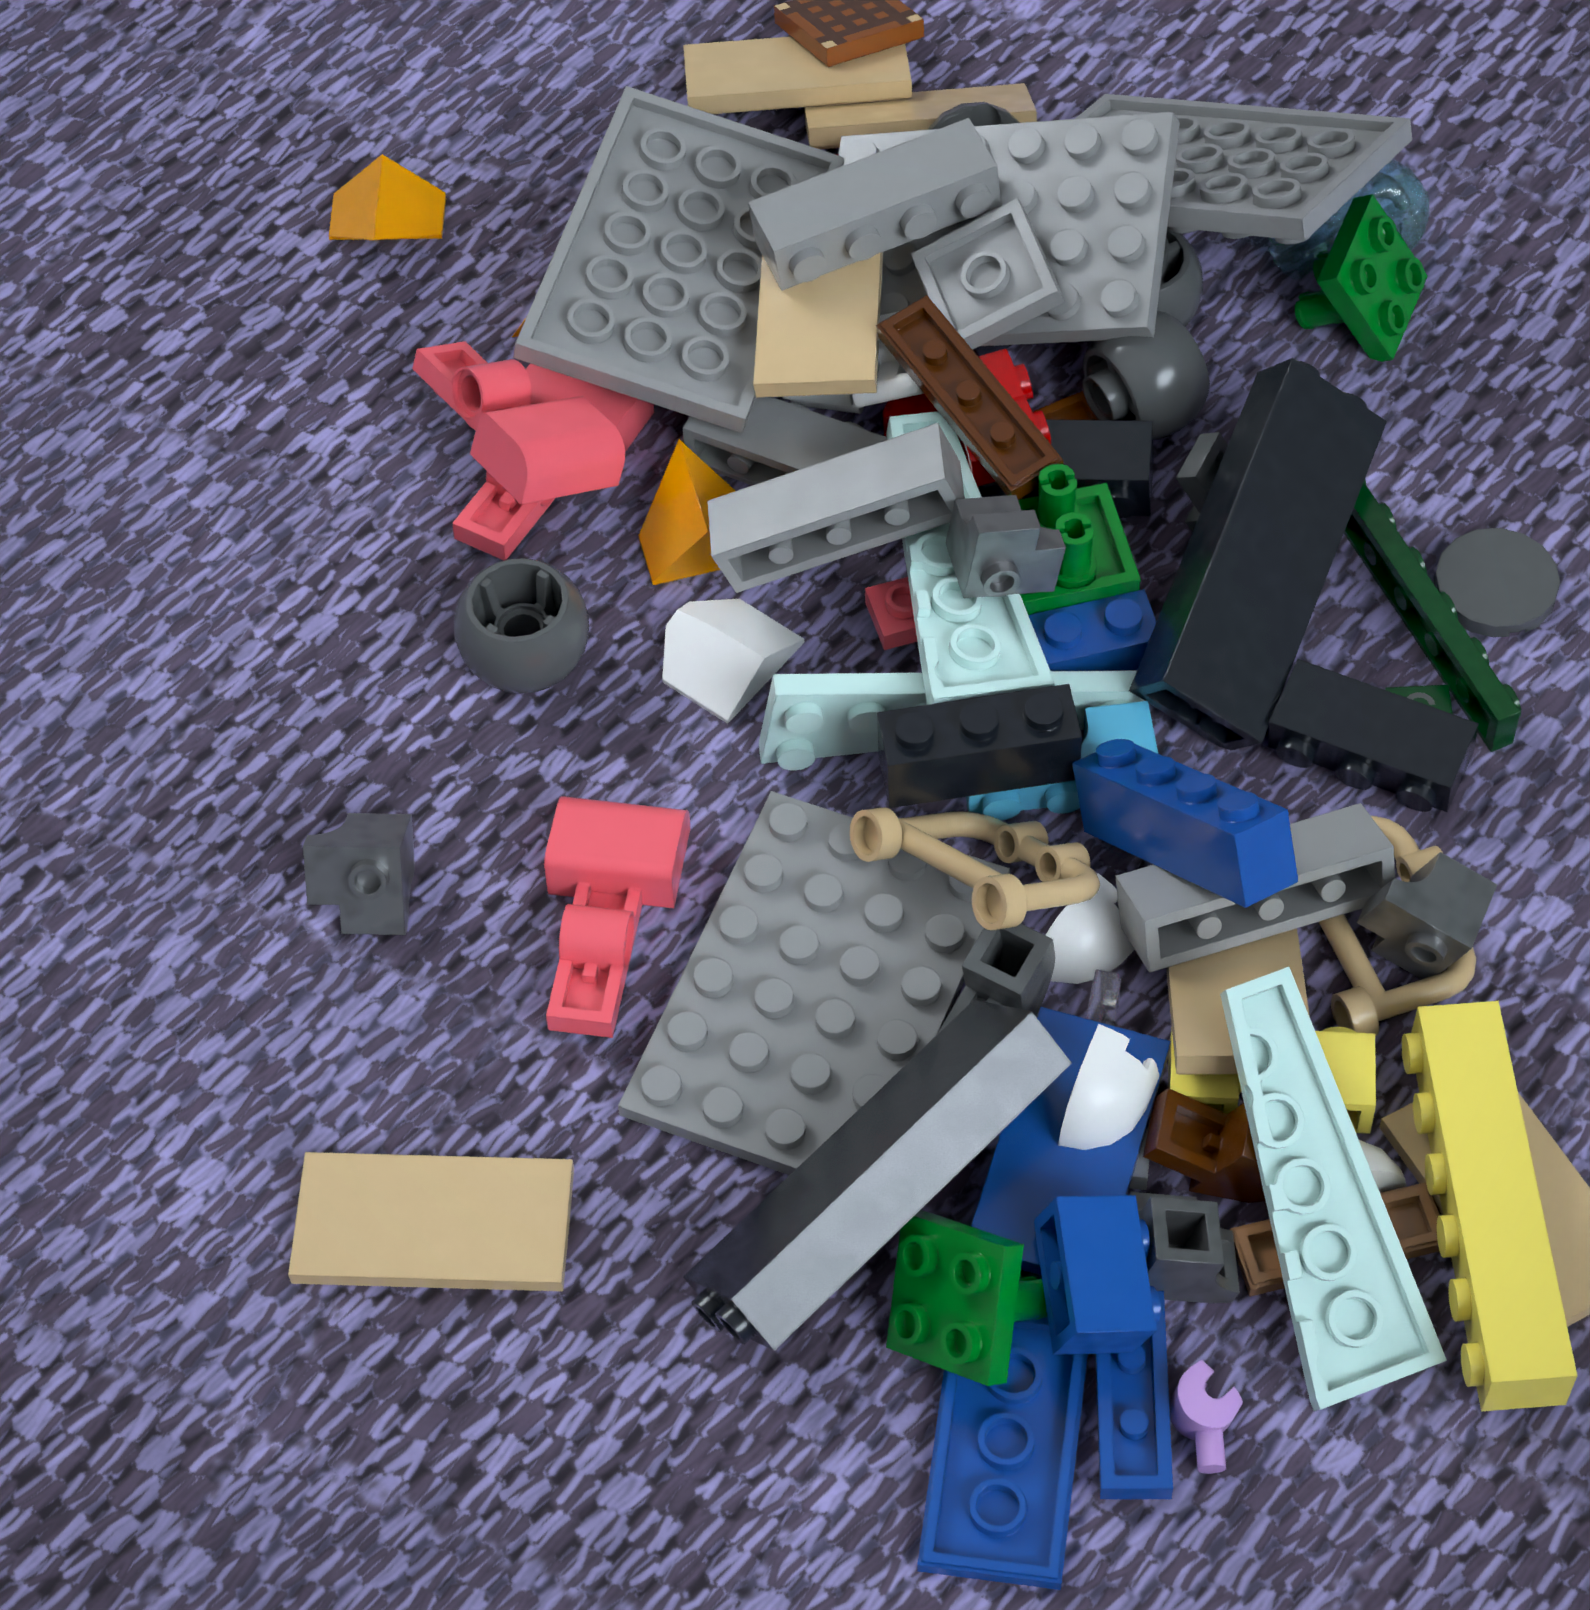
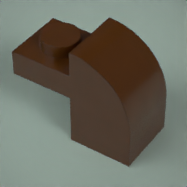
(1205, 1146)

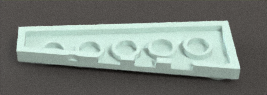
(964, 643)
(838, 711)
(1336, 1246)

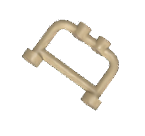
(997, 898)
(1368, 1001)

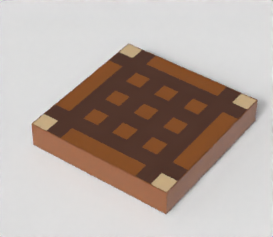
(848, 28)

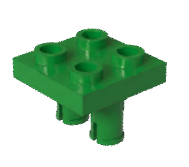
(1365, 281)
(1096, 551)
(959, 1297)

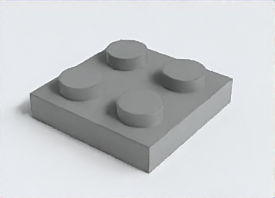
(989, 275)

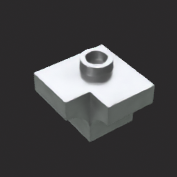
(1002, 548)
(365, 871)
(1430, 918)
(1188, 1249)

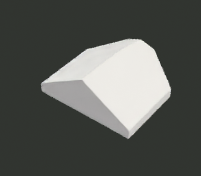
(724, 653)

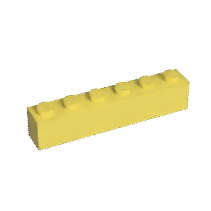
(1490, 1208)

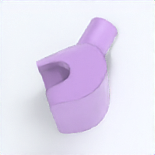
(1203, 1417)

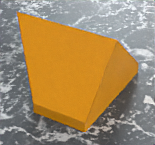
(387, 204)
(677, 524)

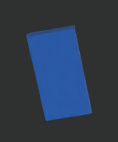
(1031, 1166)
(1006, 1468)

